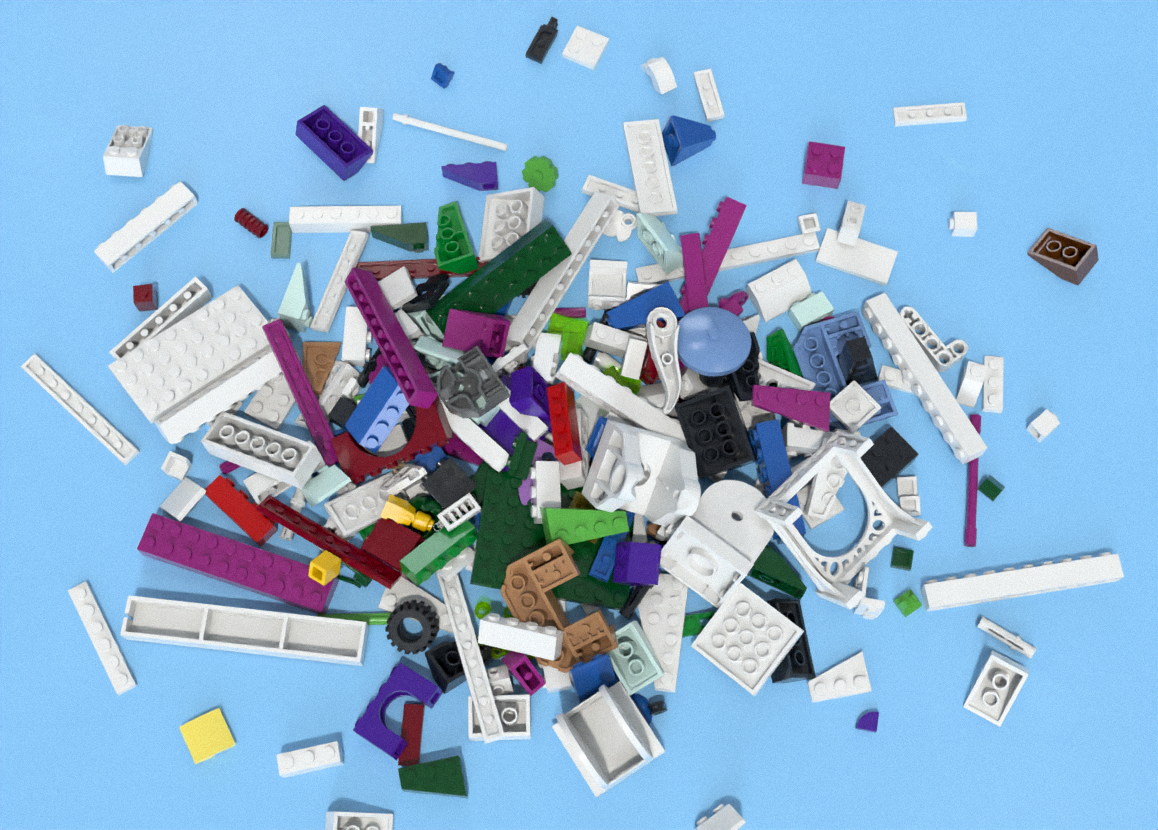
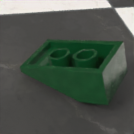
(775, 572)

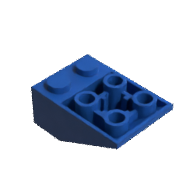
(592, 675)

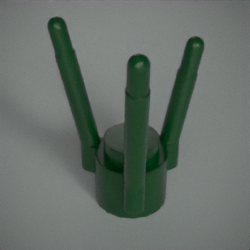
(361, 579)

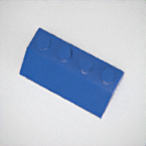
(377, 411)

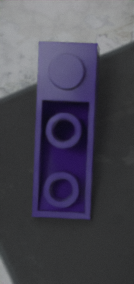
(477, 176)

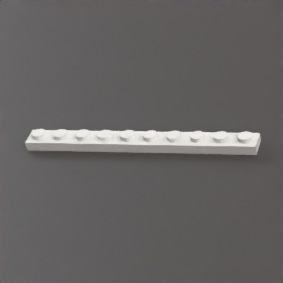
(741, 257)
(471, 659)

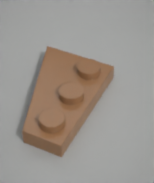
(318, 362)

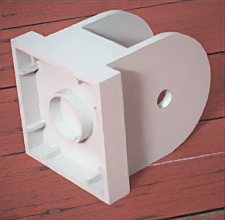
(719, 541)
(607, 738)

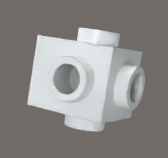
(500, 680)

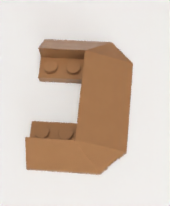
(531, 600)

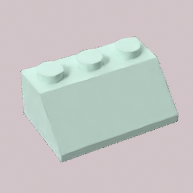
(659, 242)
(436, 356)

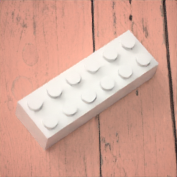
(262, 449)

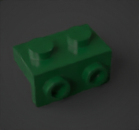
(522, 458)

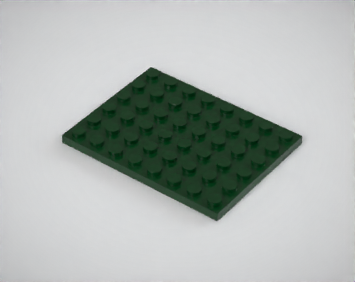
(510, 534)

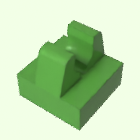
(907, 603)

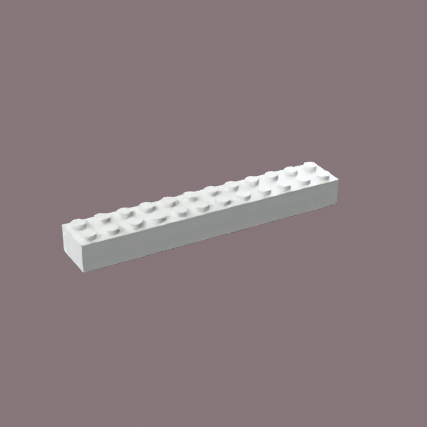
(245, 630)

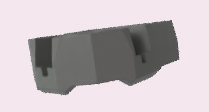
(492, 391)

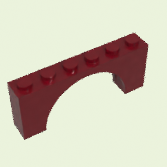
(430, 431)

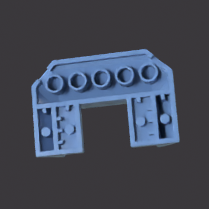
(817, 359)

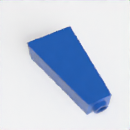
(635, 312)

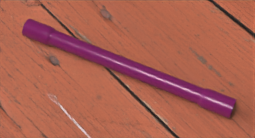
(970, 529)

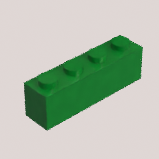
(437, 551)

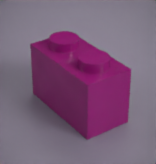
(523, 671)

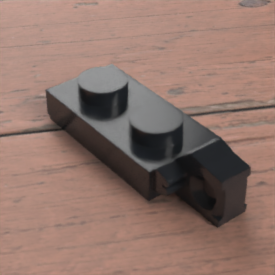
(543, 41)

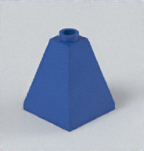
(685, 138)

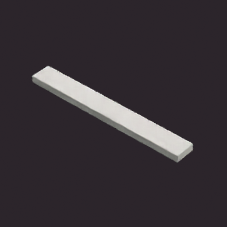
(80, 409)

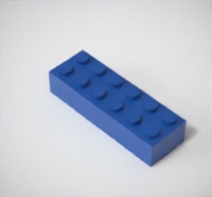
(773, 464)

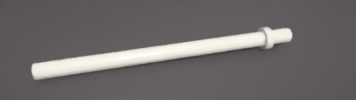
(405, 119)

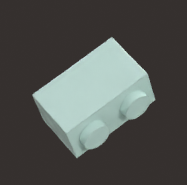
(810, 311)

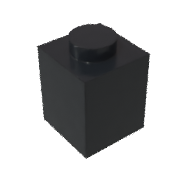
(342, 412)

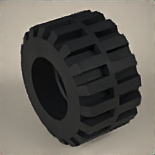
(401, 637)

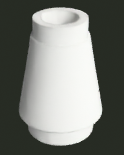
(604, 361)

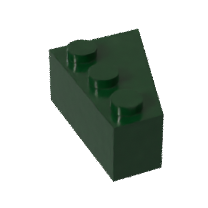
(435, 777)

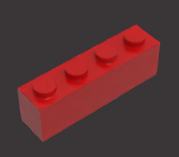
(564, 424)
(240, 510)

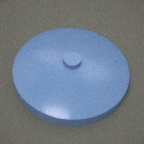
(713, 341)

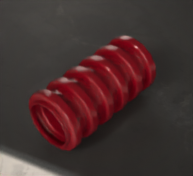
(251, 223)

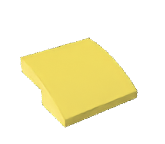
(207, 736)

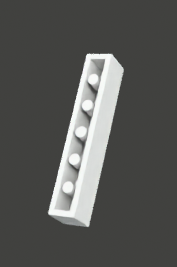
(342, 218)
(146, 226)
(178, 307)

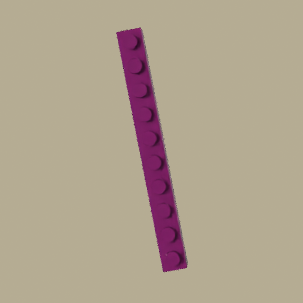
(391, 338)

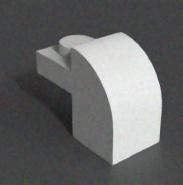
(660, 74)

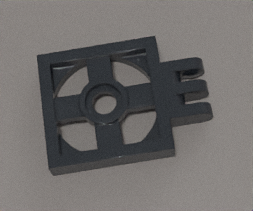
(428, 299)

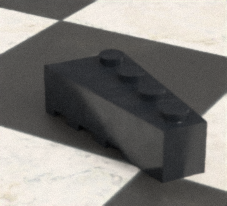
(857, 362)

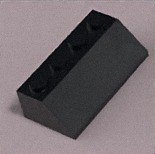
(798, 662)

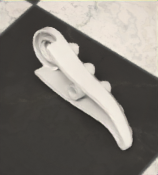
(663, 349)

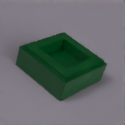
(902, 558)

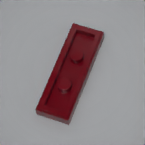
(412, 733)

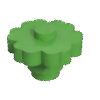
(540, 173)

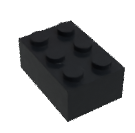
(888, 457)

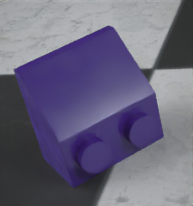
(529, 393)
(637, 563)

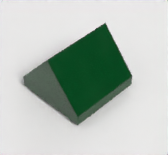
(991, 488)

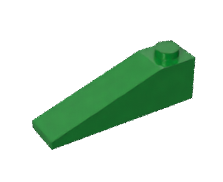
(453, 245)
(781, 354)

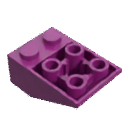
(472, 329)

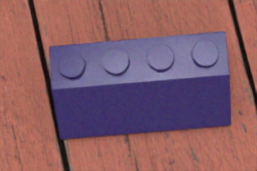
(333, 142)

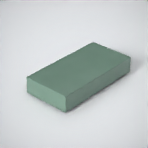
(281, 240)

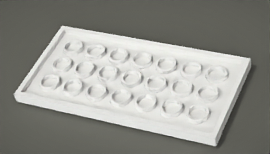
(192, 354)

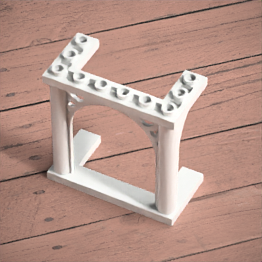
(895, 521)

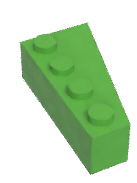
(581, 524)

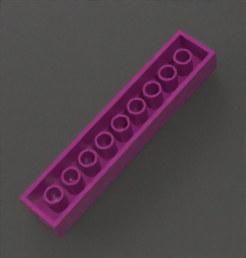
(235, 564)

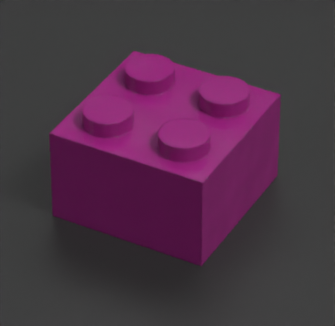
(823, 165)

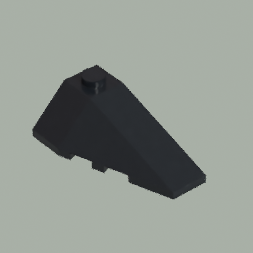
(747, 374)
(447, 665)

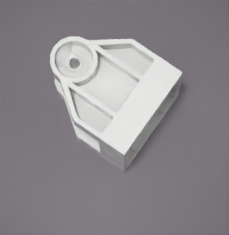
(660, 490)

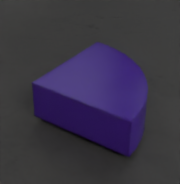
(868, 722)

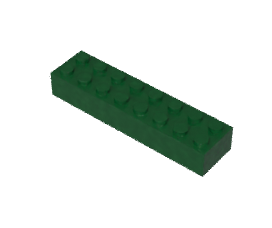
(505, 275)

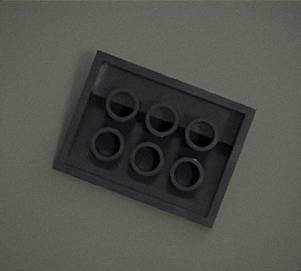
(716, 432)

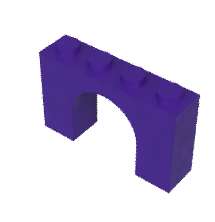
(401, 683)

